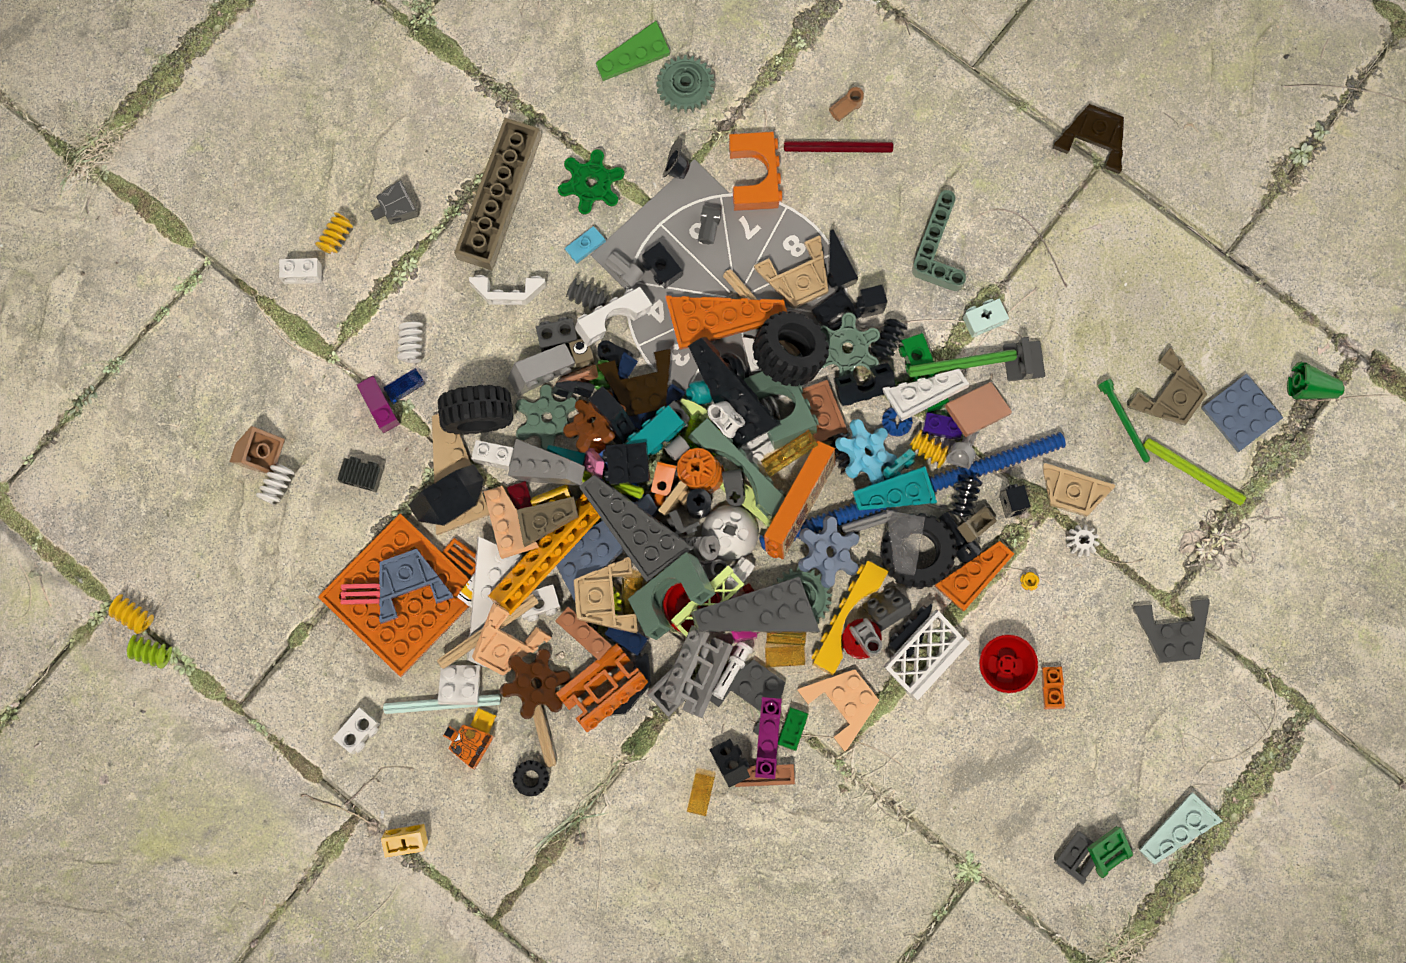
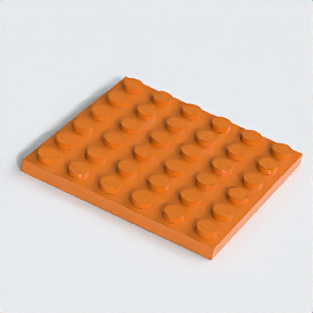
(419, 618)

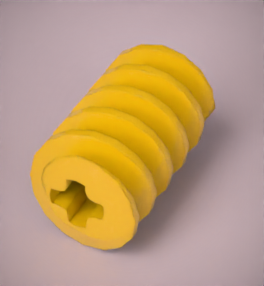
(334, 234)
(929, 448)
(129, 616)

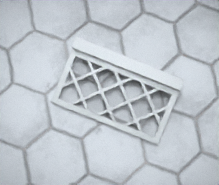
(939, 663)

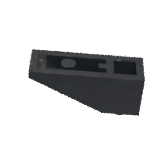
(840, 270)

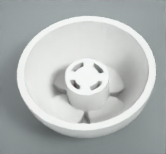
(735, 541)

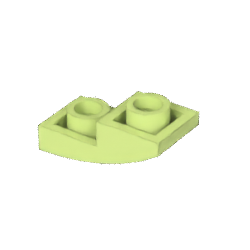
(693, 409)

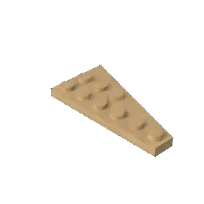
(449, 456)

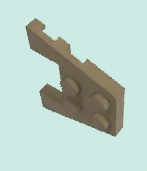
(1179, 397)

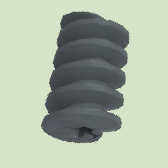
(585, 295)

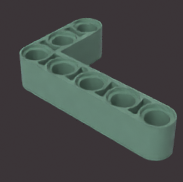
(932, 243)

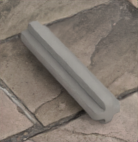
(865, 523)

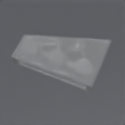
(905, 538)

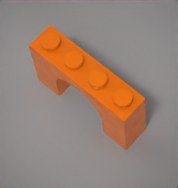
(761, 147)

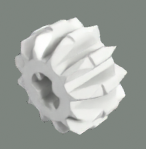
(1076, 535)

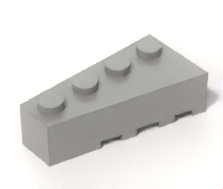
(542, 466)

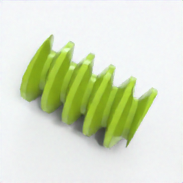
(147, 653)

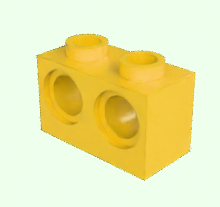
(404, 840)

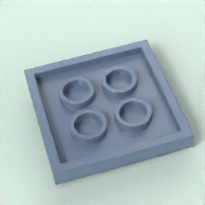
(1242, 413)

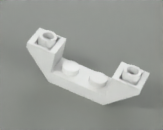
(533, 287)

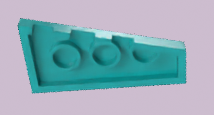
(902, 490)

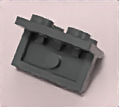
(1028, 362)
(675, 523)
(887, 607)

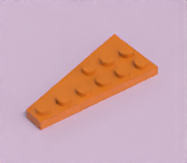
(718, 316)

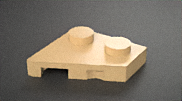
(676, 499)

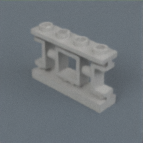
(706, 677)

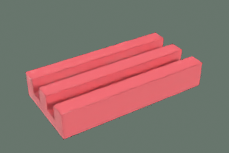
(344, 594)

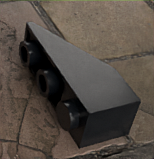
(910, 627)

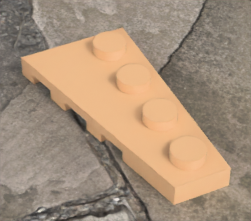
(505, 523)

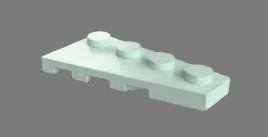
(1180, 828)

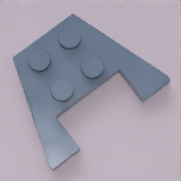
(403, 575)

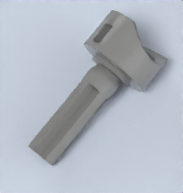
(962, 452)

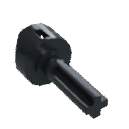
(962, 555)

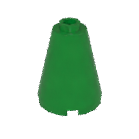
(1313, 383)

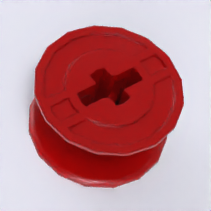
(849, 644)

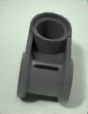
(734, 482)

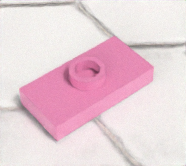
(594, 462)

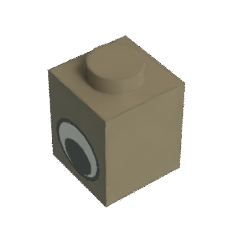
(582, 354)

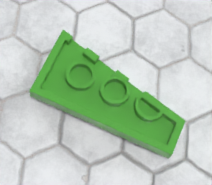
(636, 52)

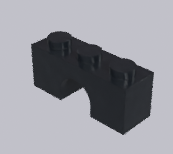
(850, 391)

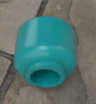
(698, 392)

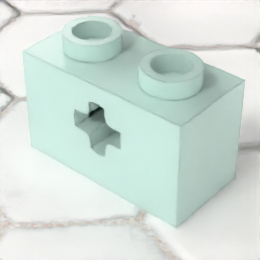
(996, 317)

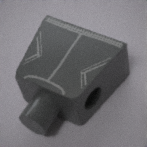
(395, 205)

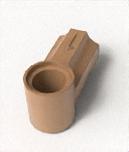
(846, 104)

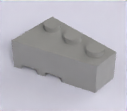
(540, 369)

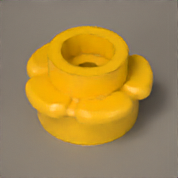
(1034, 581)

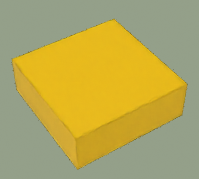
(483, 720)

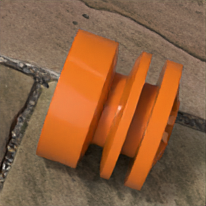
(710, 472)

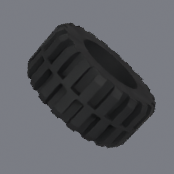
(802, 334)
(475, 409)
(938, 569)

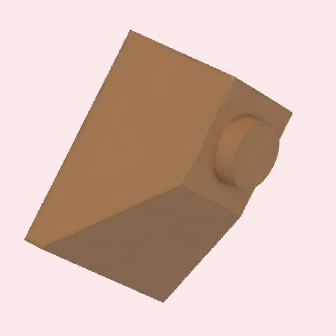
(257, 450)

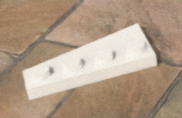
(924, 393)

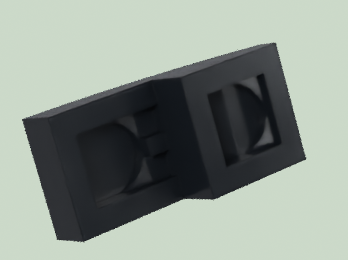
(567, 388)

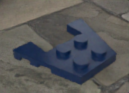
(625, 368)

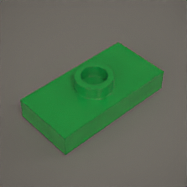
(793, 729)

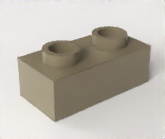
(977, 524)

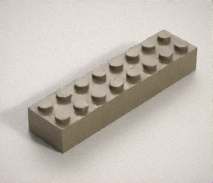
(498, 194)

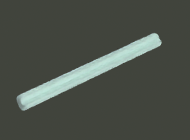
(428, 705)

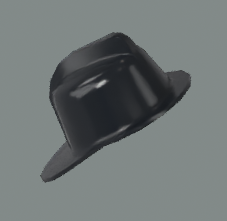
(677, 161)

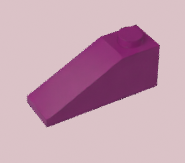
(378, 404)

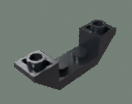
(614, 414)
(642, 664)

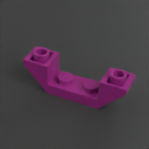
(768, 738)

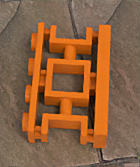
(592, 678)

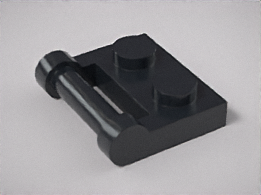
(834, 307)

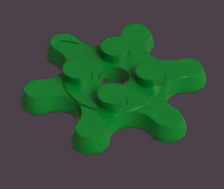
(591, 170)

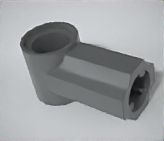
(709, 220)

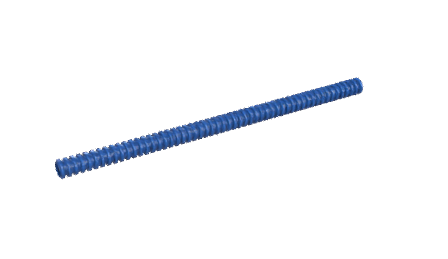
(949, 478)

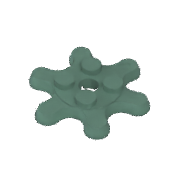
(859, 340)
(533, 411)

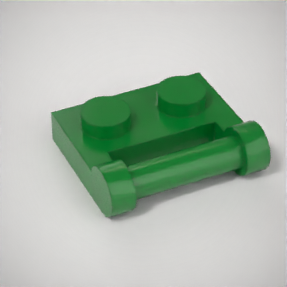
(1108, 846)

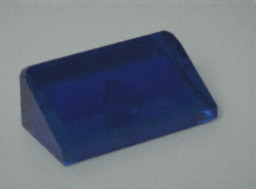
(404, 385)

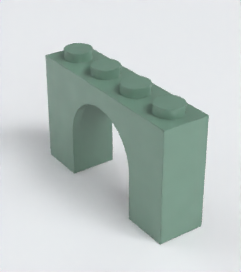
(797, 422)
(648, 600)

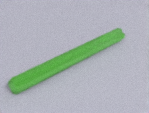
(962, 363)

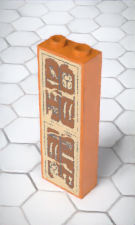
(799, 500)

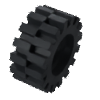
(530, 766)

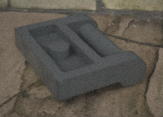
(1073, 855)

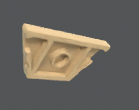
(1073, 490)

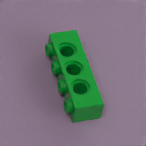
(918, 345)

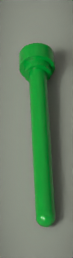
(1107, 388)

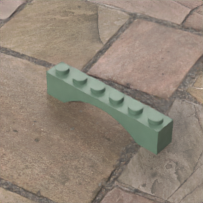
(767, 497)

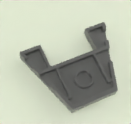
(1175, 640)
(752, 684)

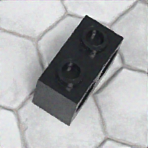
(730, 763)

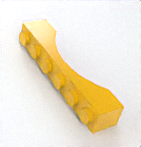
(831, 653)

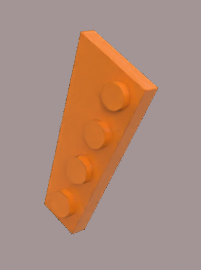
(969, 581)

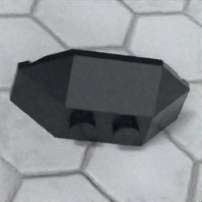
(448, 497)

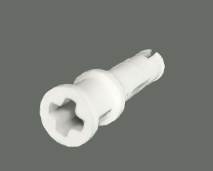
(737, 661)

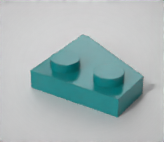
(900, 463)

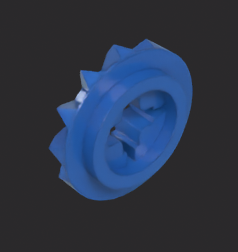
(890, 426)

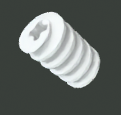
(408, 342)
(275, 483)

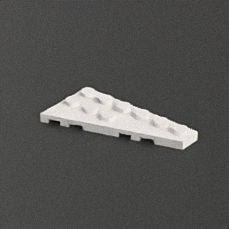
(488, 574)

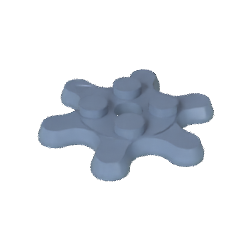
(817, 554)

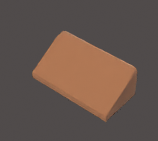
(582, 375)

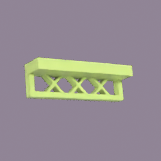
(716, 583)

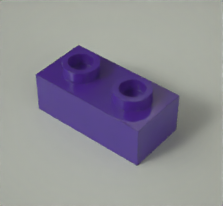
(941, 427)

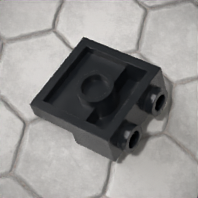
(627, 463)

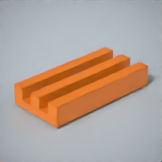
(450, 547)

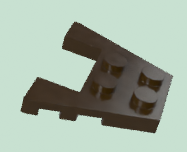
(1097, 128)
(642, 392)

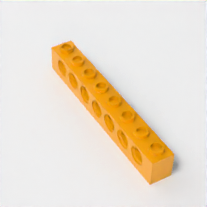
(542, 560)

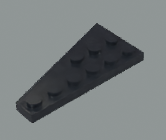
(727, 386)

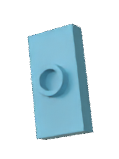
(585, 244)

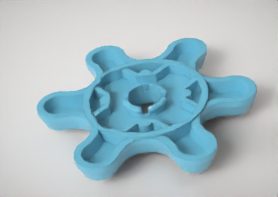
(859, 459)

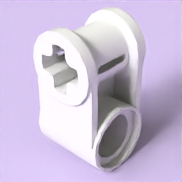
(727, 419)

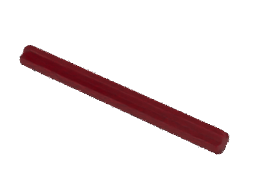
(839, 146)

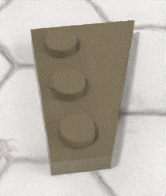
(545, 518)

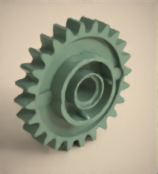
(685, 96)
(815, 592)

